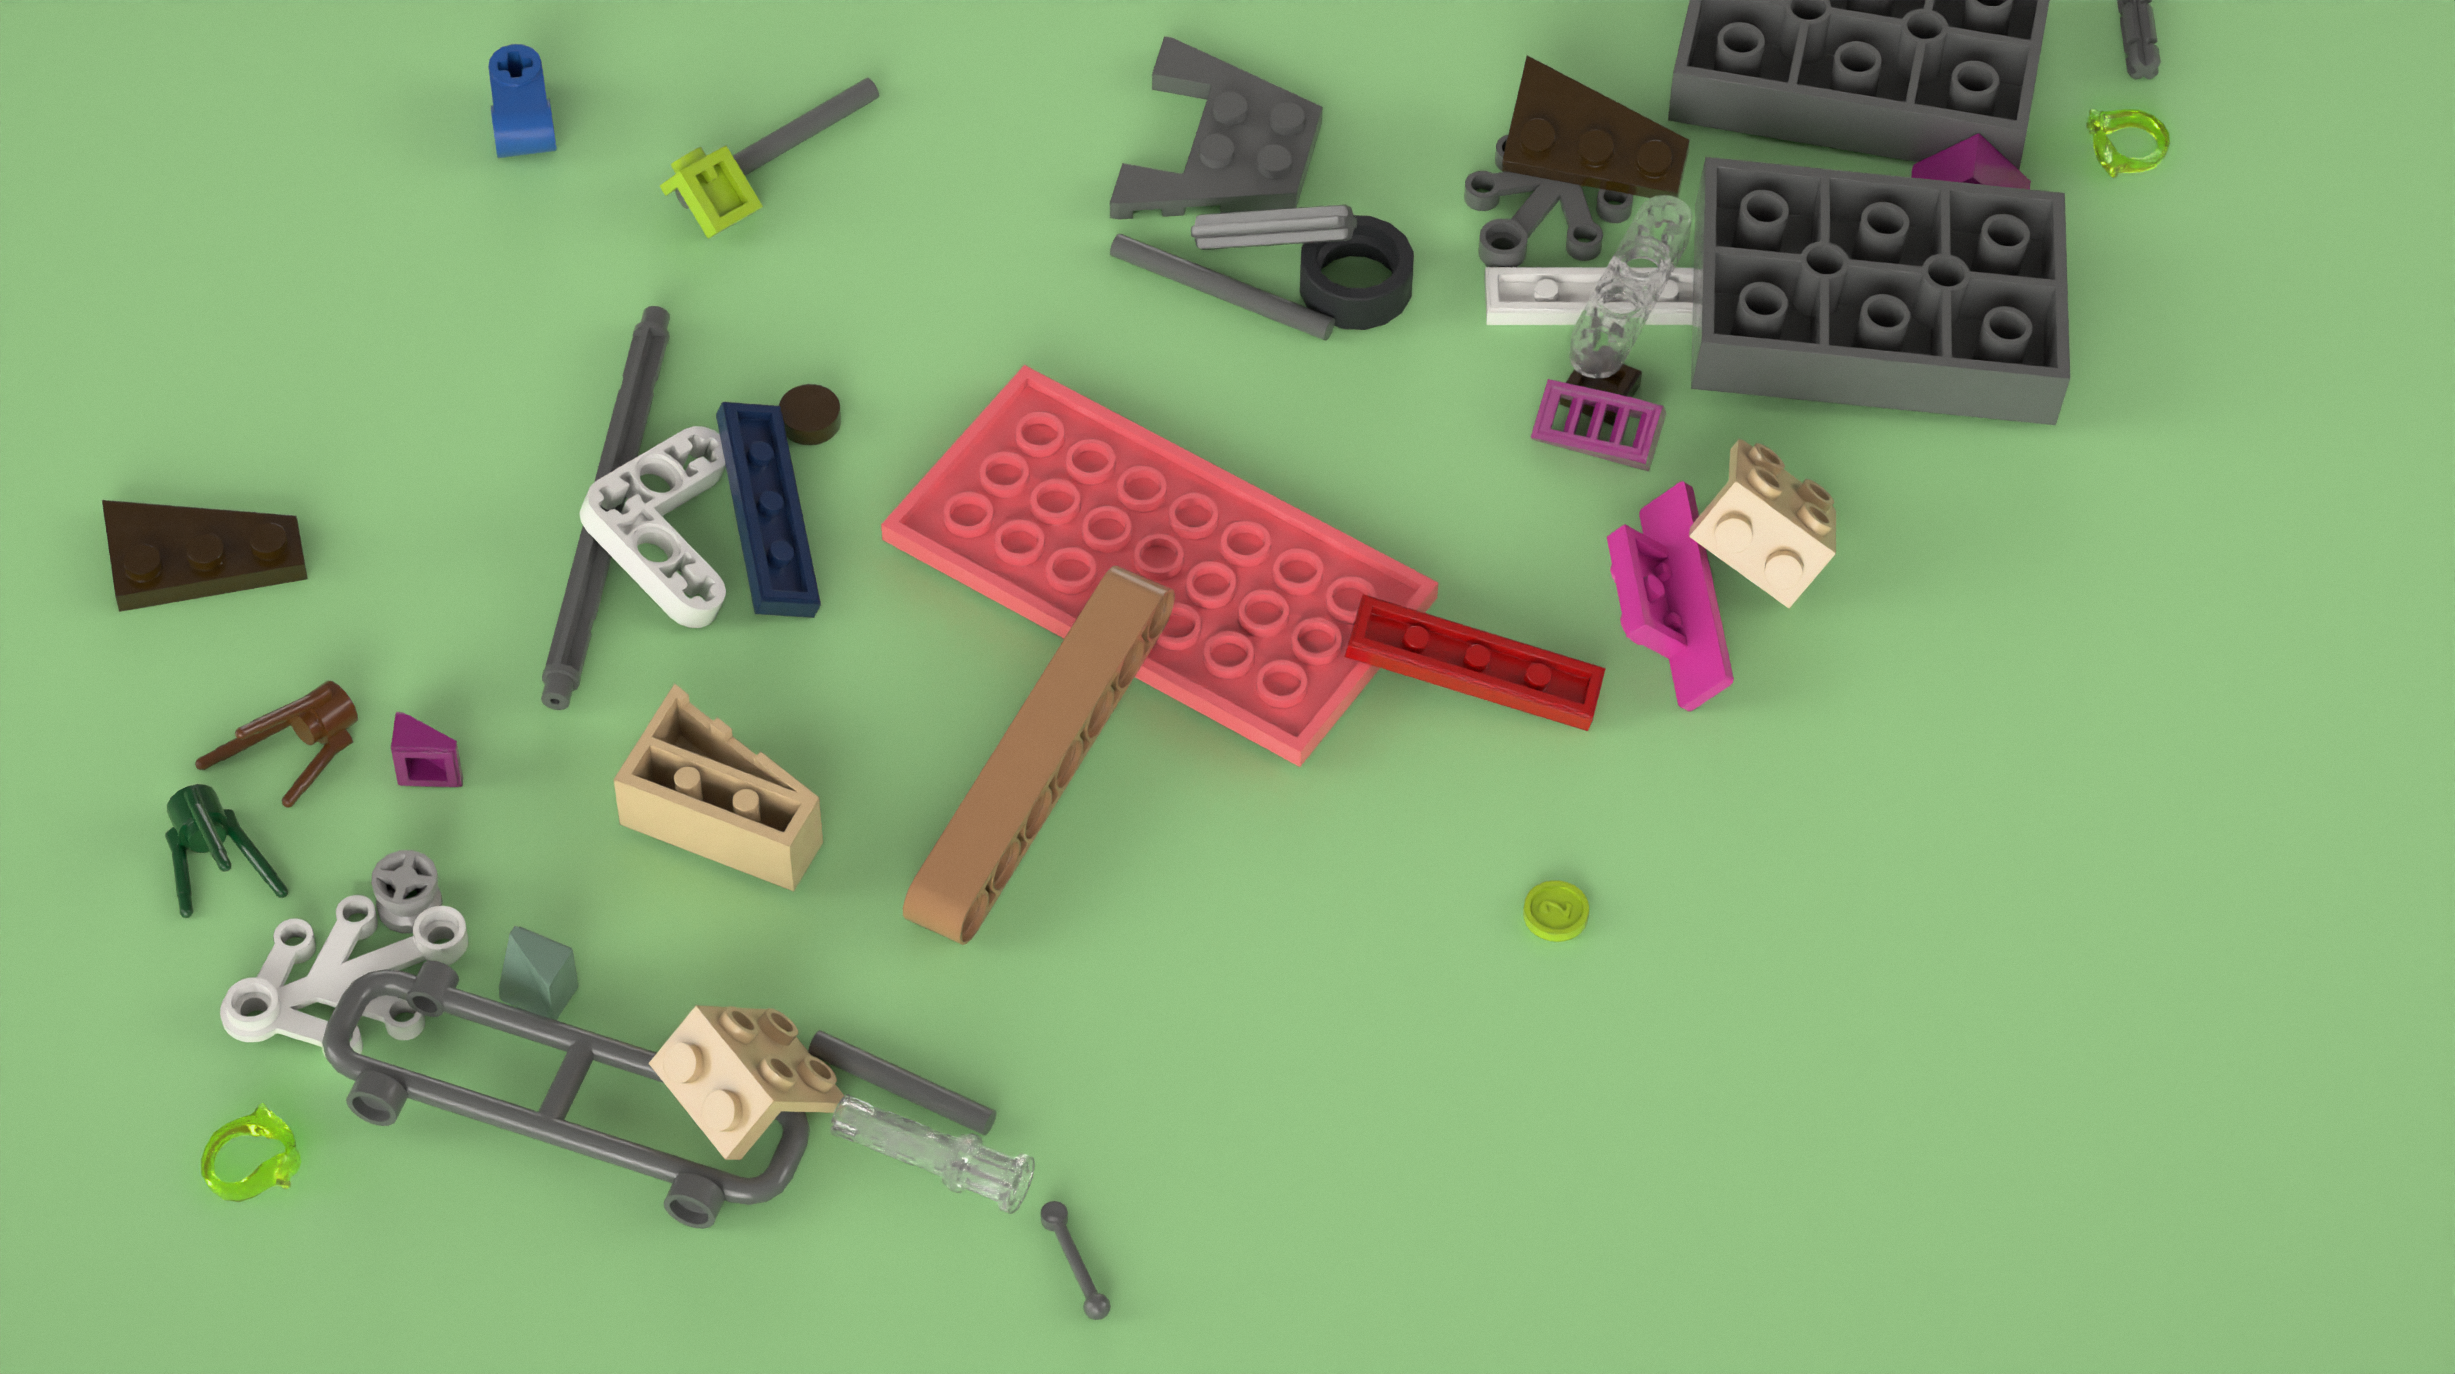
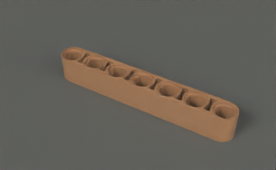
(1038, 755)

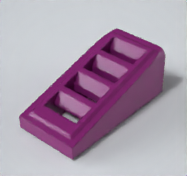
(1646, 437)

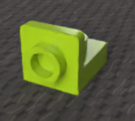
(713, 189)

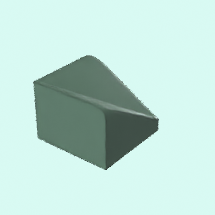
(537, 974)

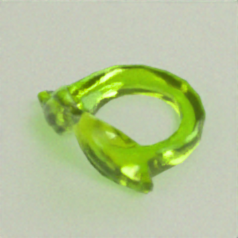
(2106, 122)
(272, 1172)

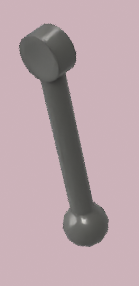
(1055, 1218)

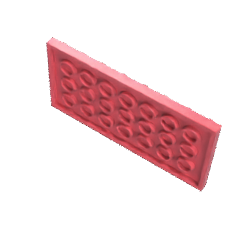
(1264, 594)

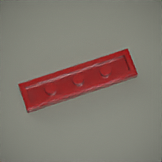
(1475, 662)

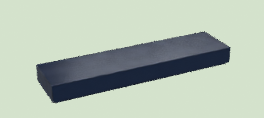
(768, 510)

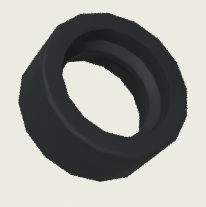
(1359, 306)

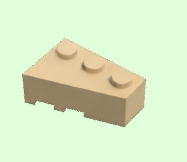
(717, 797)

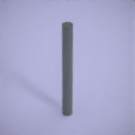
(803, 128)
(1222, 287)

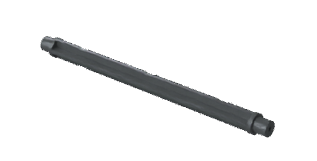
(591, 560)

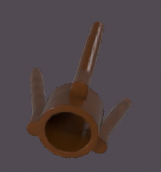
(315, 718)

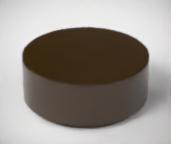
(810, 414)

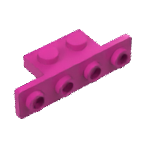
(1671, 595)

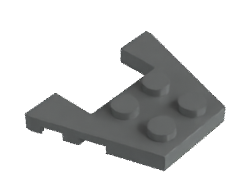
(1246, 150)

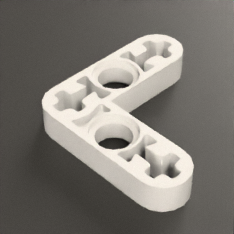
(643, 523)

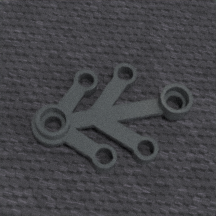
(1505, 240)

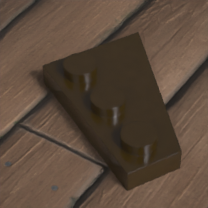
(1588, 139)
(197, 552)

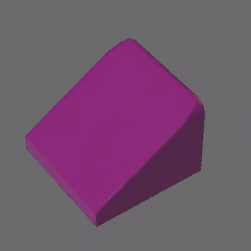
(424, 755)

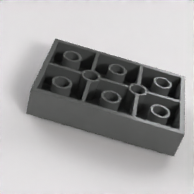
(1862, 72)
(1880, 291)

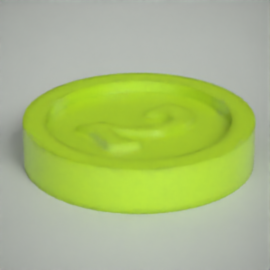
(1556, 911)

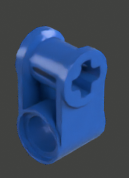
(520, 103)

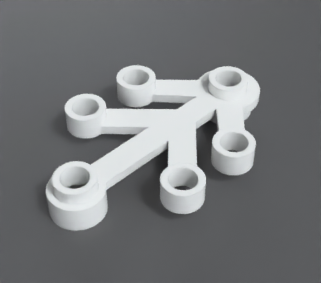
(334, 974)

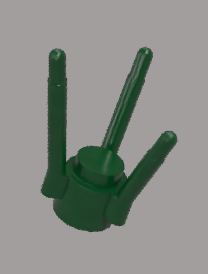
(203, 826)

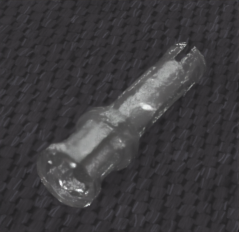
(959, 1161)

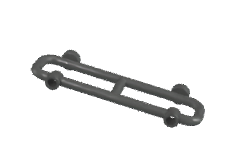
(383, 1089)

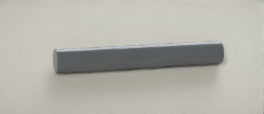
(902, 1082)

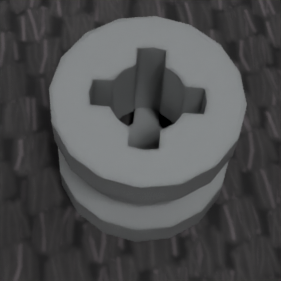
(392, 882)

